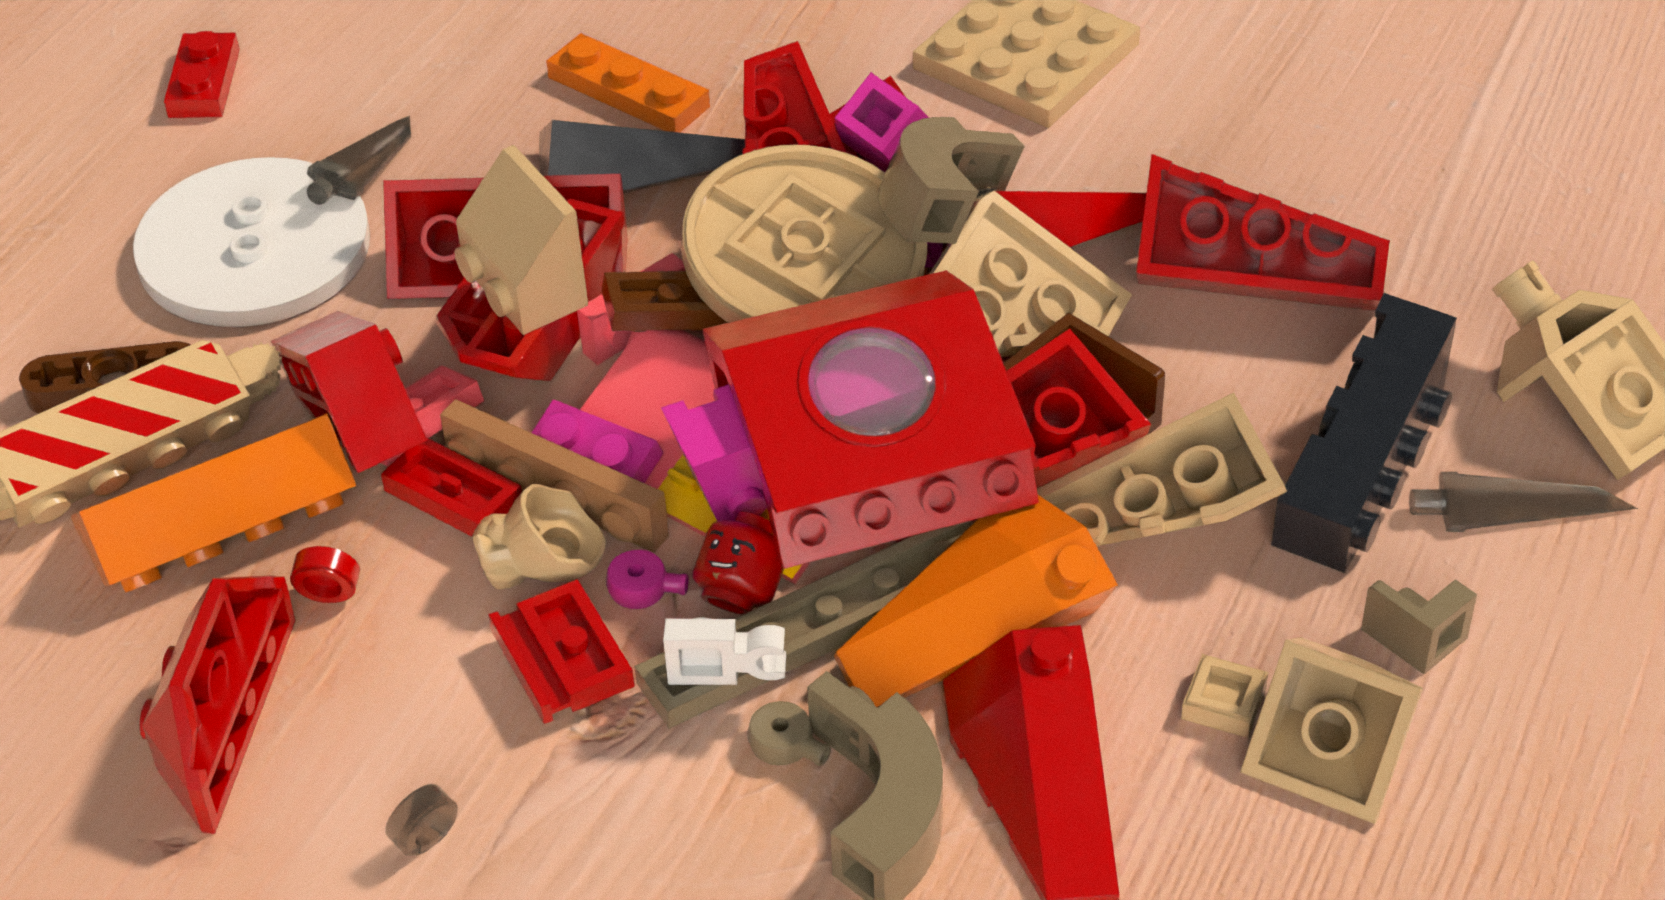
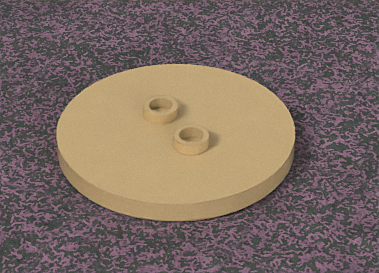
(791, 232)

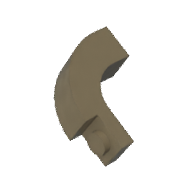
(938, 176)
(897, 830)

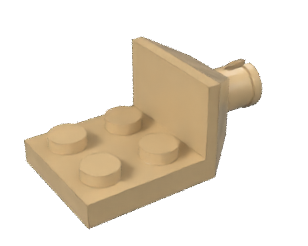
(1595, 358)

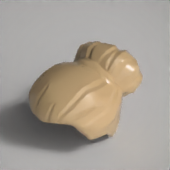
(539, 539)

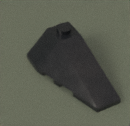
(640, 155)

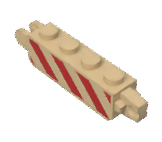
(129, 426)

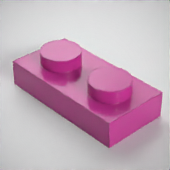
(599, 440)

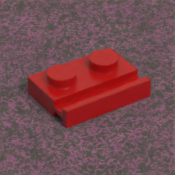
(561, 651)

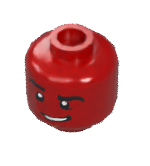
(738, 564)

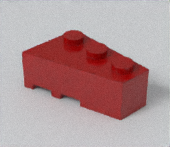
(350, 373)

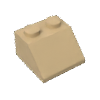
(522, 245)

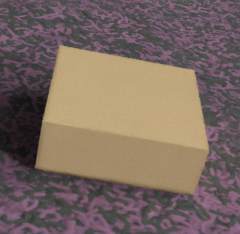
(1224, 695)

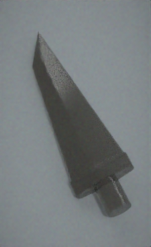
(356, 165)
(1496, 501)

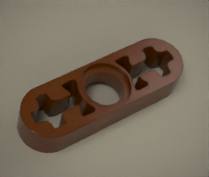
(68, 368)

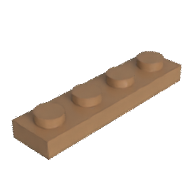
(611, 499)

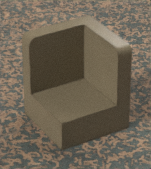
(1418, 628)

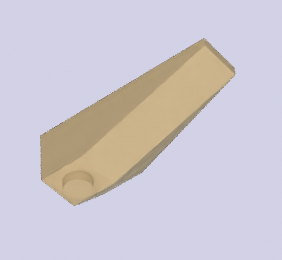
(1171, 479)

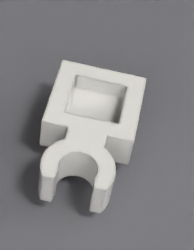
(713, 652)

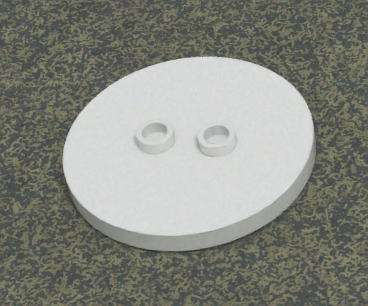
(248, 244)

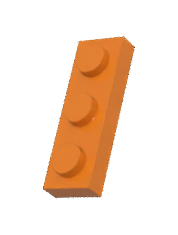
(628, 84)

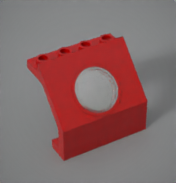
(876, 415)

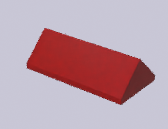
(424, 231)

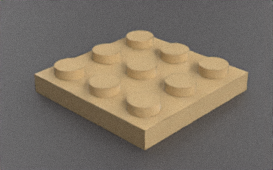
(1027, 53)

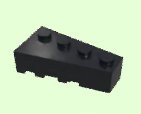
(1368, 436)

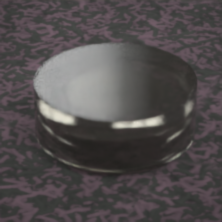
(421, 819)

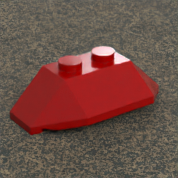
(495, 342)
(216, 690)

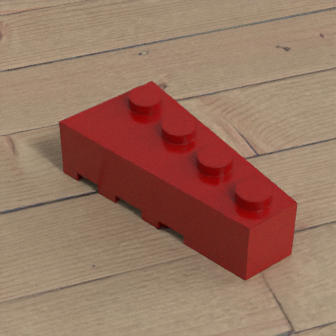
(1252, 245)
(1071, 408)

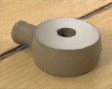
(784, 734)

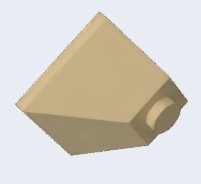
(1331, 728)

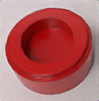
(325, 574)

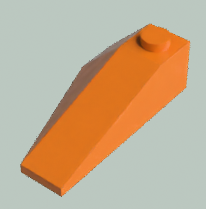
(997, 577)

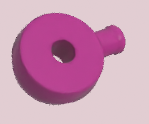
(640, 579)

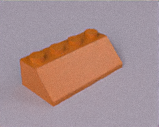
(213, 501)

